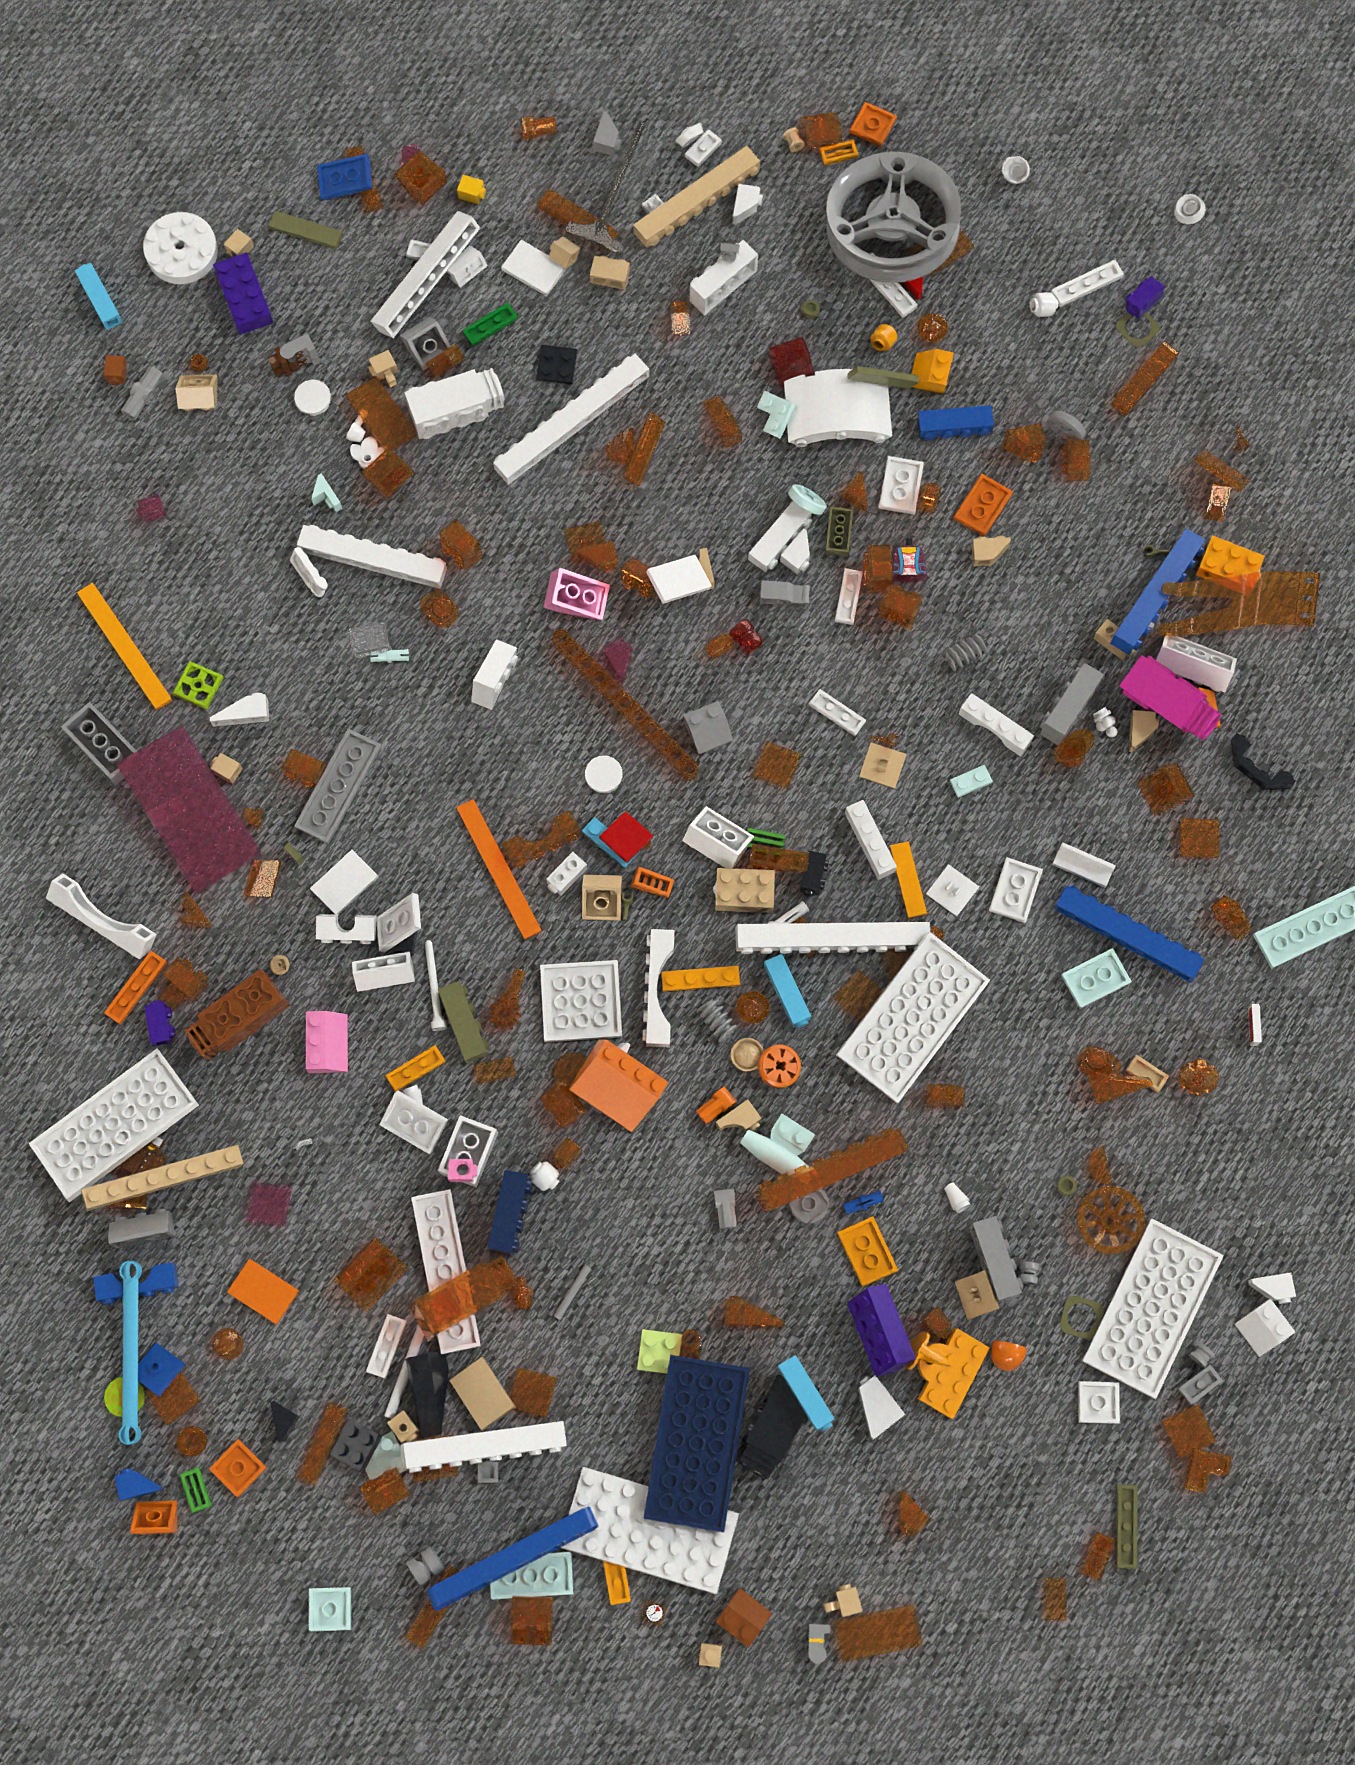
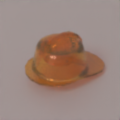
(439, 608)
(1074, 748)
(1097, 1059)

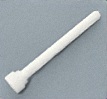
(438, 1022)

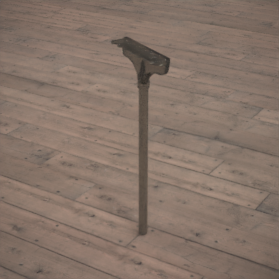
(597, 232)

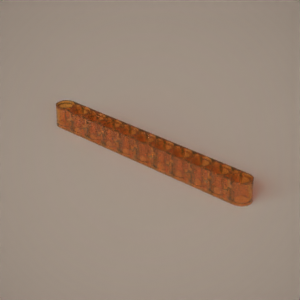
(622, 696)

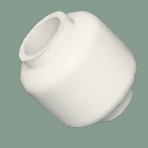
(1043, 304)
(544, 1176)

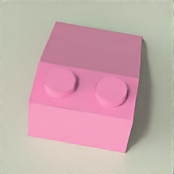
(576, 595)

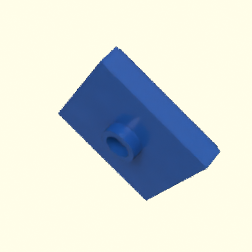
(158, 1369)

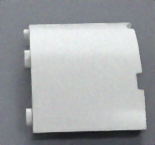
(836, 408)

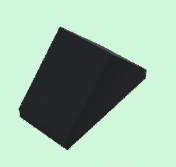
(283, 1420)

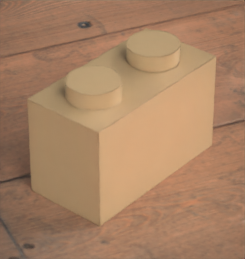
(609, 272)

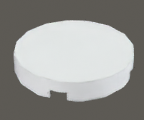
(312, 397)
(603, 774)

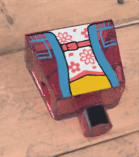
(908, 563)

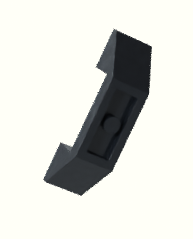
(1282, 779)

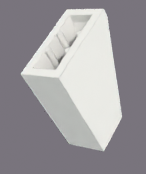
(878, 1406)

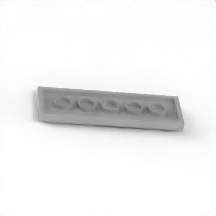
(338, 786)

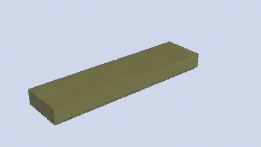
(305, 230)
(883, 377)
(1126, 1526)

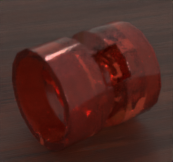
(745, 634)

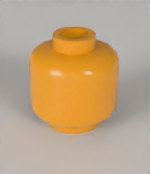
(883, 337)

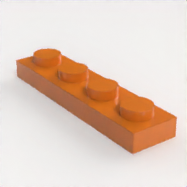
(135, 987)

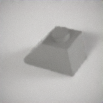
(607, 136)

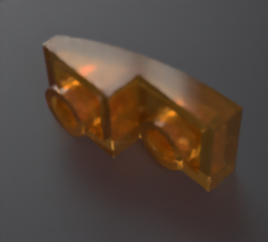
(1098, 1556)

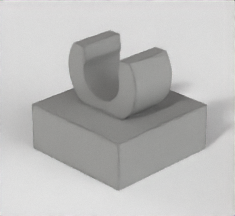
(731, 249)

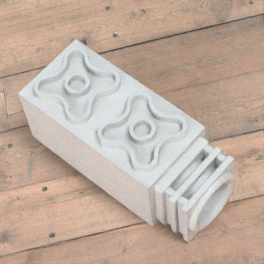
(454, 402)

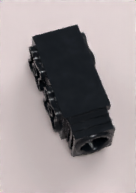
(772, 1429)

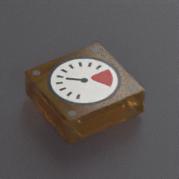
(654, 1613)

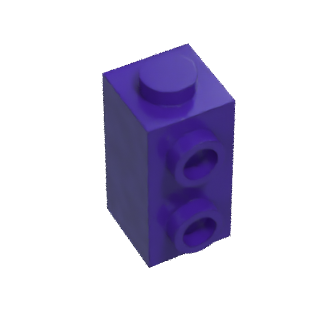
(1144, 297)
(158, 1023)

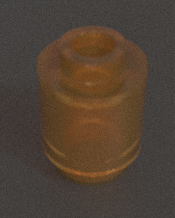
(719, 645)

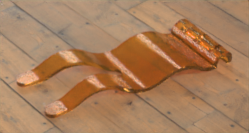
(1255, 597)

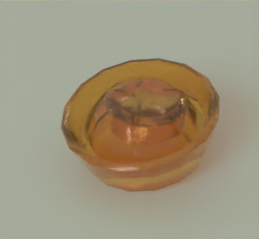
(932, 328)
(753, 1007)

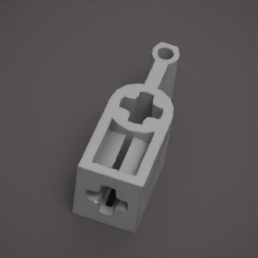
(783, 593)

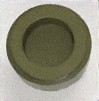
(810, 309)
(1066, 1185)

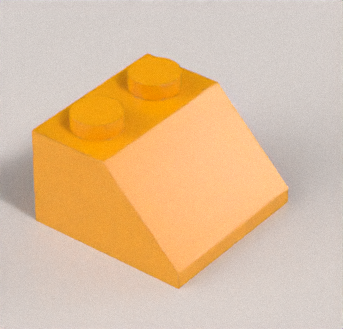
(932, 369)

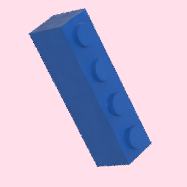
(955, 422)

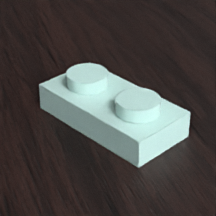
(971, 781)

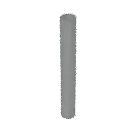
(572, 1292)

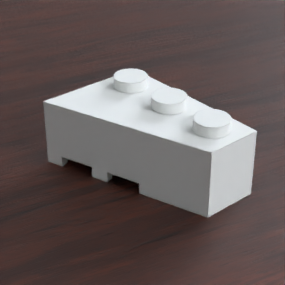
(493, 674)

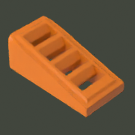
(650, 888)

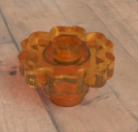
(1198, 1077)

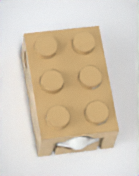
(744, 890)

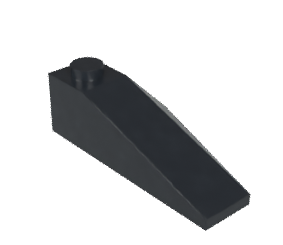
(428, 1384)

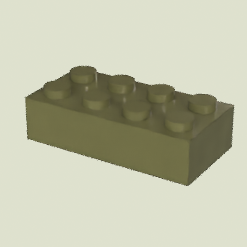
(839, 531)

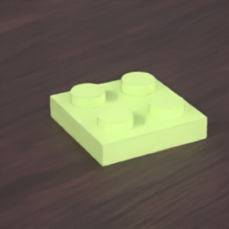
(656, 1350)

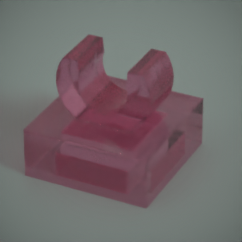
(408, 152)

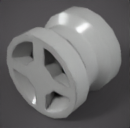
(1202, 1355)

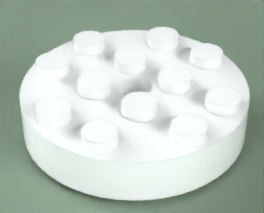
(183, 264)

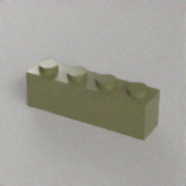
(463, 1022)

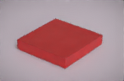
(626, 837)

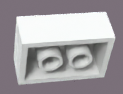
(469, 1141)

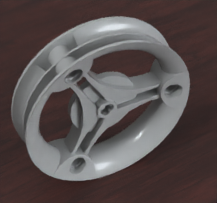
(893, 217)

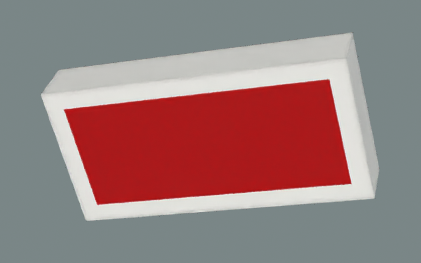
(1254, 1024)

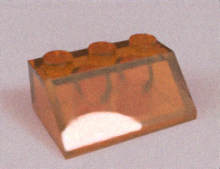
(371, 1274)

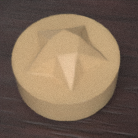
(279, 964)

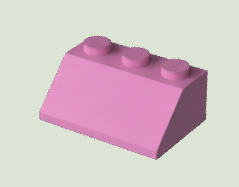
(326, 1042)

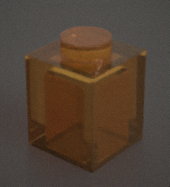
(566, 1154)

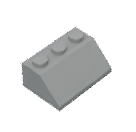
(141, 1229)

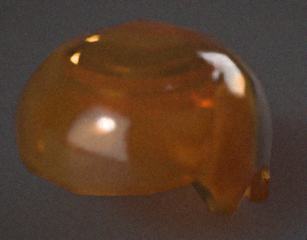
(227, 1344)
(192, 1440)

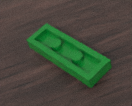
(490, 324)

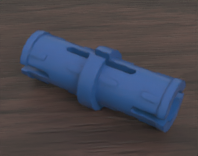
(875, 1198)

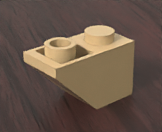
(988, 550)

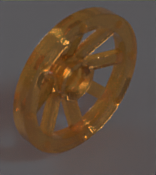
(1114, 1215)

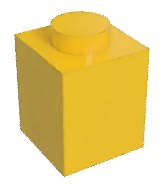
(471, 189)

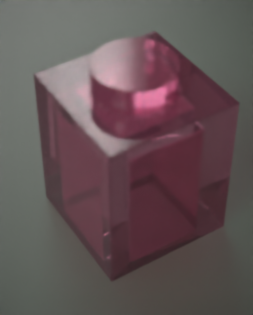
(151, 508)

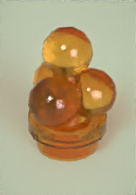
(522, 1295)

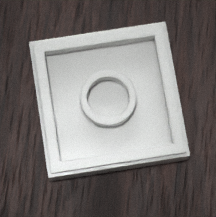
(1098, 1402)

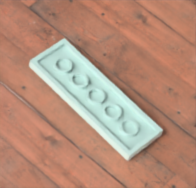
(1308, 928)

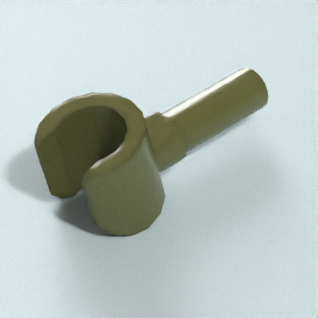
(1154, 551)
(626, 902)

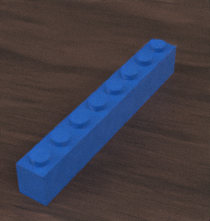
(1153, 599)
(1129, 934)

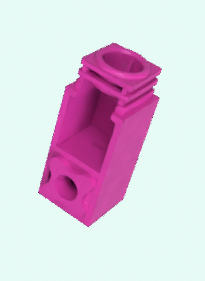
(1174, 699)

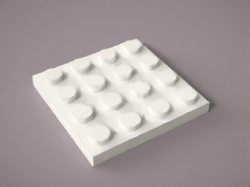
(581, 1001)

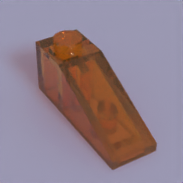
(723, 421)
(621, 447)
(777, 859)
(1113, 1085)
(744, 1313)

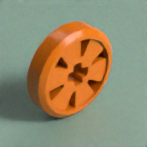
(779, 1054)

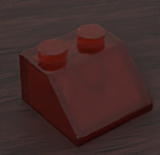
(790, 360)

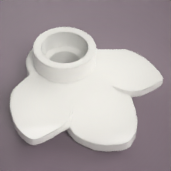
(367, 450)

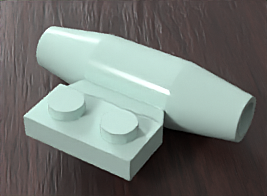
(782, 1148)

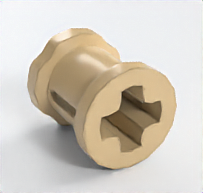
(793, 139)

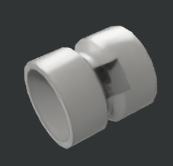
(425, 1565)

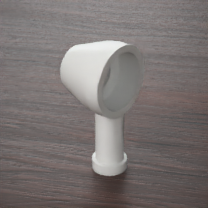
(356, 432)

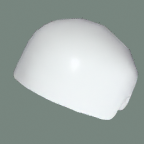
(1015, 169)

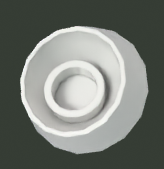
(690, 134)
(1189, 209)

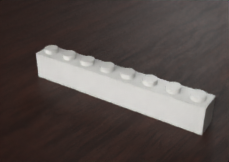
(425, 274)
(372, 556)
(483, 1445)

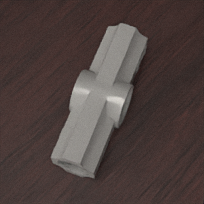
(142, 393)

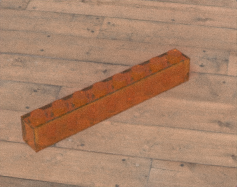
(832, 1170)

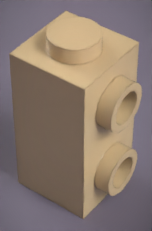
(1104, 636)

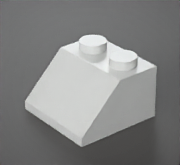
(1264, 1327)

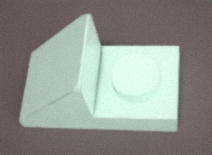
(324, 492)

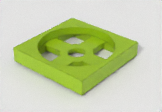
(192, 667)

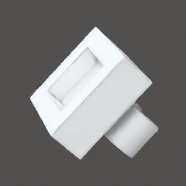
(652, 203)

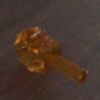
(508, 1002)

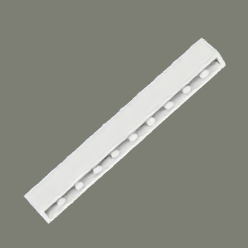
(571, 418)
(830, 937)

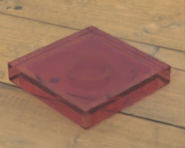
(269, 1204)

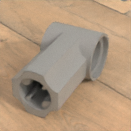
(725, 1205)

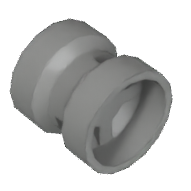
(1028, 1268)

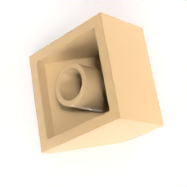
(196, 392)
(601, 897)

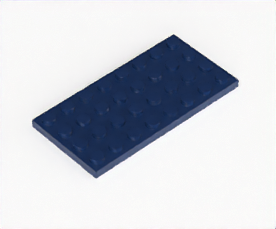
(696, 1443)

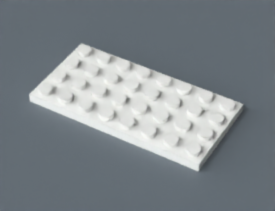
(913, 1017)
(113, 1124)
(1152, 1308)
(648, 1546)

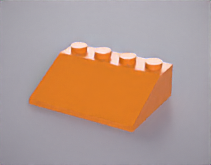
(618, 1085)

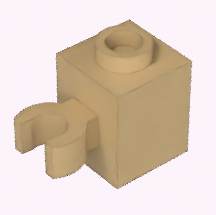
(383, 367)
(847, 1601)

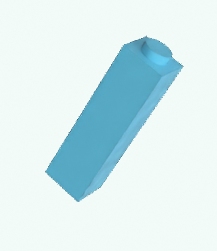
(98, 296)
(787, 991)
(806, 1393)

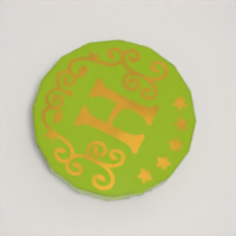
(114, 1397)

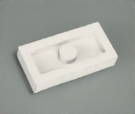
(703, 148)

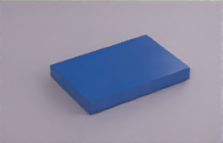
(344, 177)

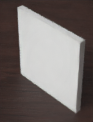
(952, 890)

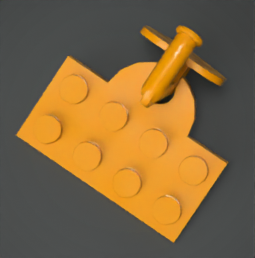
(949, 1371)

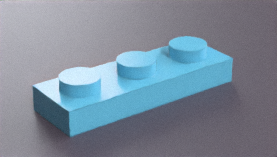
(593, 831)

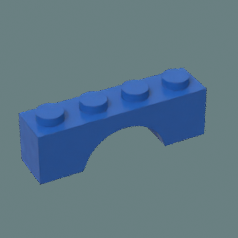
(162, 1278)

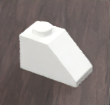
(746, 202)
(797, 554)
(1275, 1287)

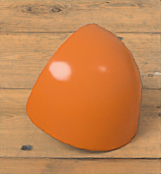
(1007, 1355)

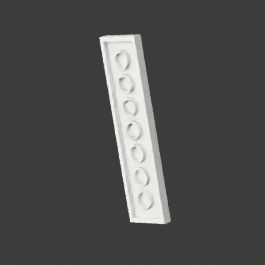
(443, 1259)

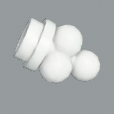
(1105, 722)

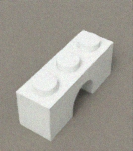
(329, 929)

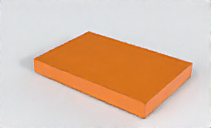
(983, 505)
(263, 1291)

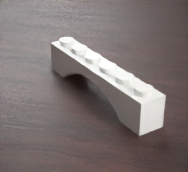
(70, 897)
(661, 948)

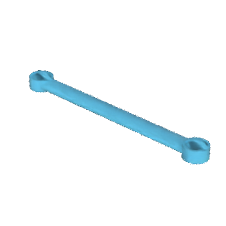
(130, 1353)

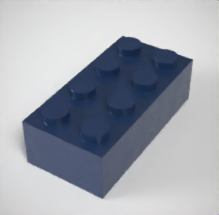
(509, 1213)

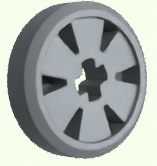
(1066, 425)

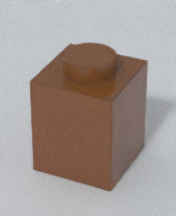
(115, 369)

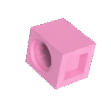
(455, 1164)

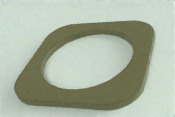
(1138, 342)
(1065, 1327)

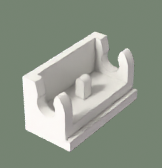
(466, 266)

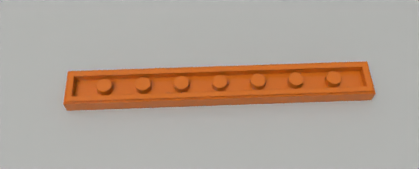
(499, 869)

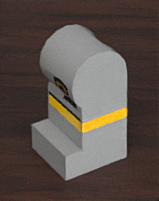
(816, 1649)

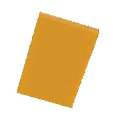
(867, 1251)

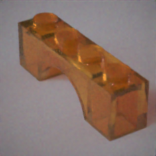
(520, 850)

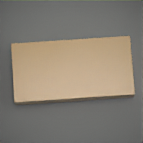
(1141, 1067)

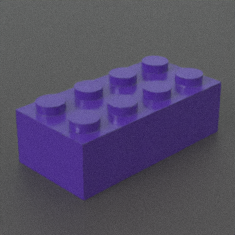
(243, 293)
(881, 1330)

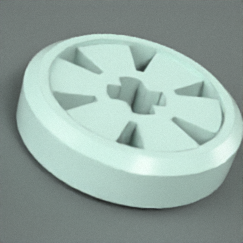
(807, 499)

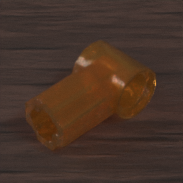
(533, 127)

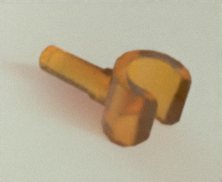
(1241, 439)
(885, 739)

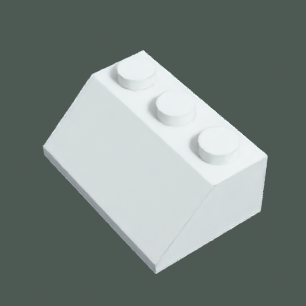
(717, 838)

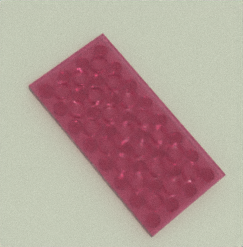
(189, 809)

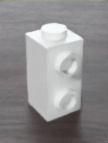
(566, 874)

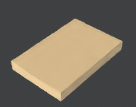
(482, 1393)

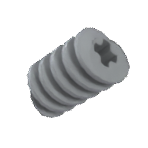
(965, 651)
(717, 1019)

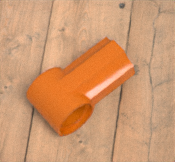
(716, 1105)

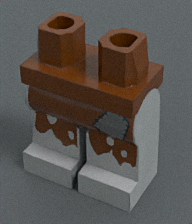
(293, 356)

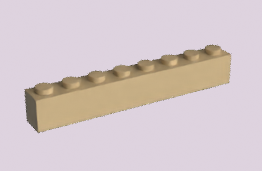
(696, 197)
(161, 1177)

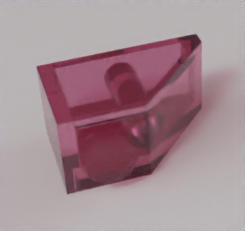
(619, 657)

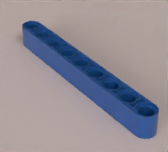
(512, 1558)

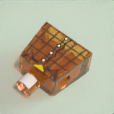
(146, 1158)

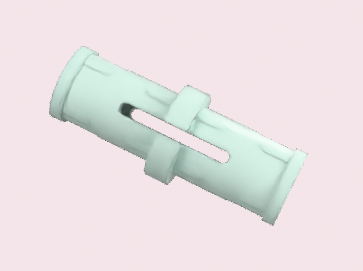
(391, 655)

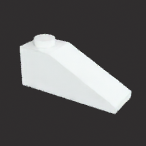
(246, 710)

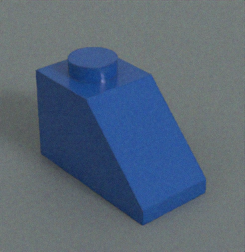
(134, 1484)

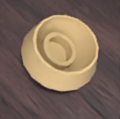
(746, 1054)

